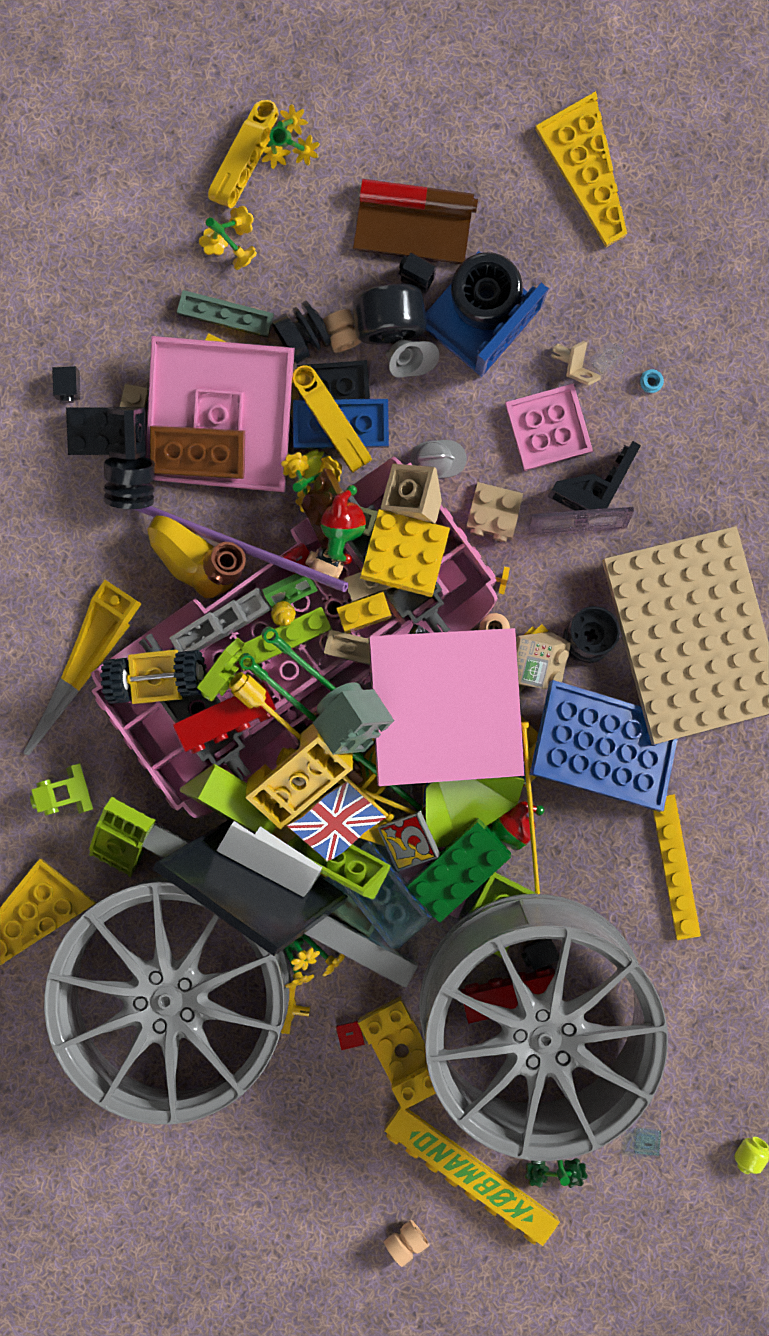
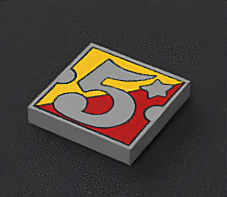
(409, 841)

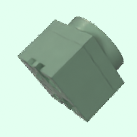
(351, 718)

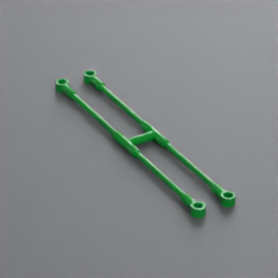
(263, 675)

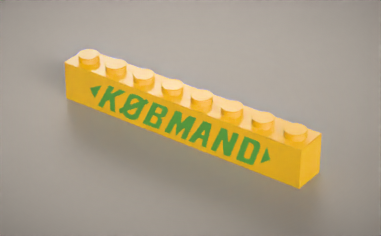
(472, 1175)

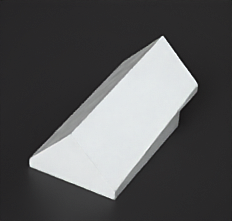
(270, 858)

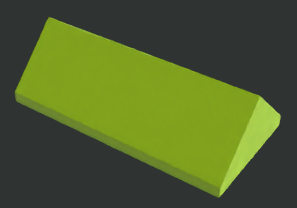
(226, 796)
(351, 868)

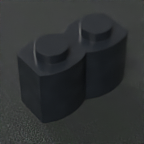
(417, 272)

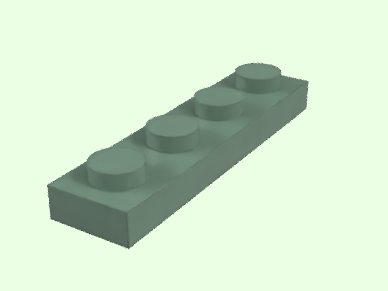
(225, 314)

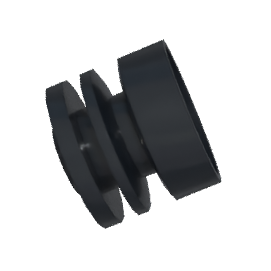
(302, 331)
(129, 482)
(603, 631)

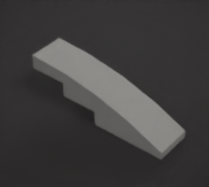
(221, 622)

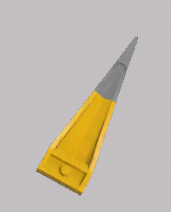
(101, 630)

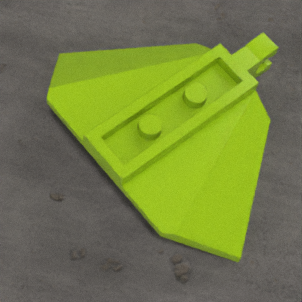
(456, 804)

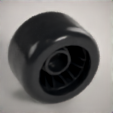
(482, 273)
(389, 314)

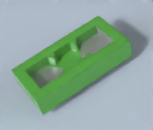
(289, 589)

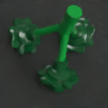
(570, 1174)

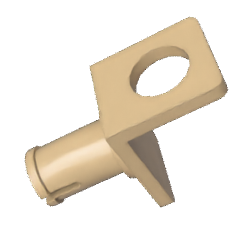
(575, 360)

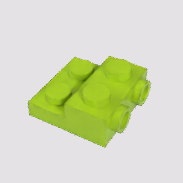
(222, 671)

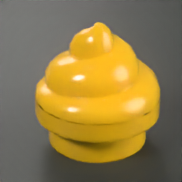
(283, 613)

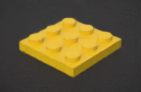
(405, 553)

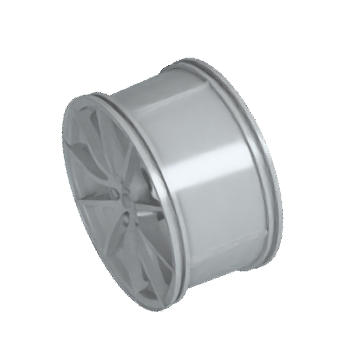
(165, 1004)
(543, 1034)

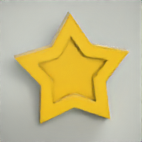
(503, 580)

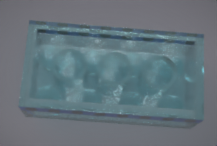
(394, 909)

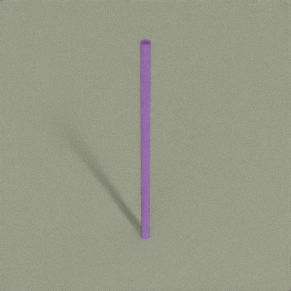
(252, 550)

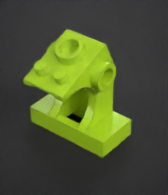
(44, 799)

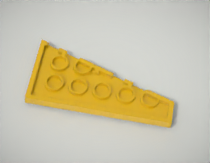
(583, 157)
(37, 908)

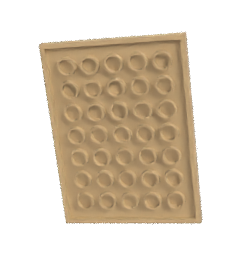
(692, 633)

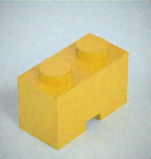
(364, 613)

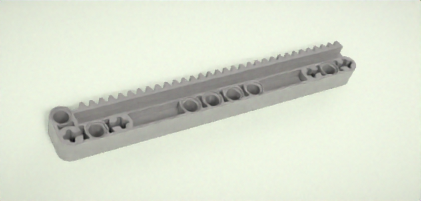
(328, 931)

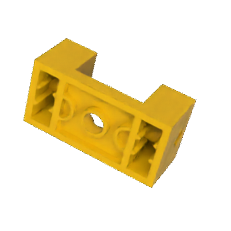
(279, 797)
(386, 1029)

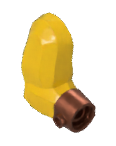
(195, 560)

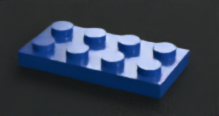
(365, 416)

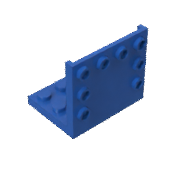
(479, 347)

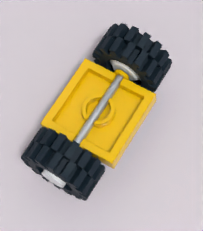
(153, 676)

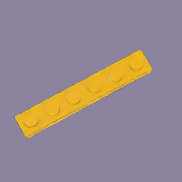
(676, 870)

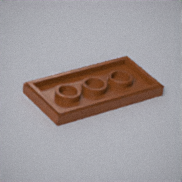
(198, 451)

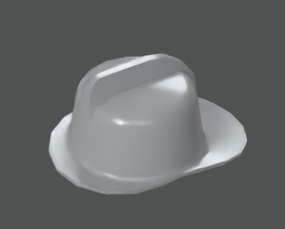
(412, 358)
(444, 455)

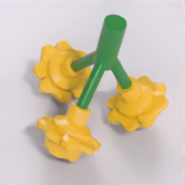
(297, 464)

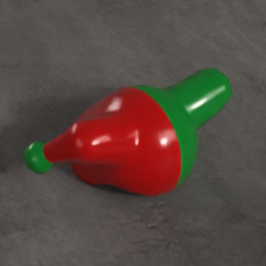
(342, 524)
(514, 826)

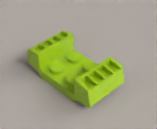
(120, 836)

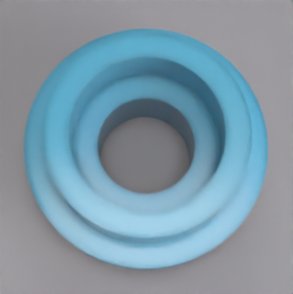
(651, 374)

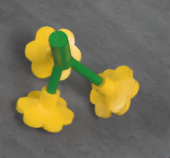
(215, 239)

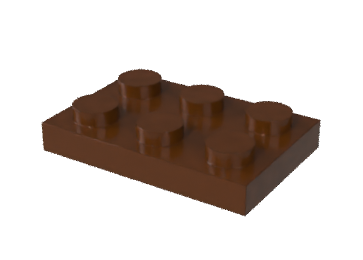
(319, 499)

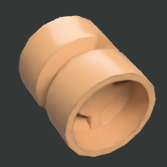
(341, 330)
(404, 1244)

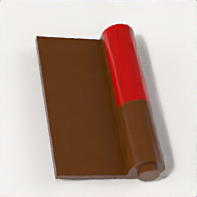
(414, 220)

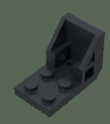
(106, 431)
(578, 491)

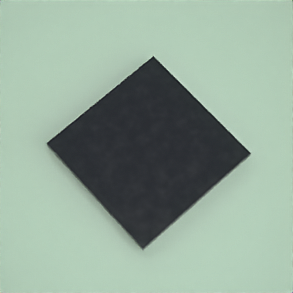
(242, 897)

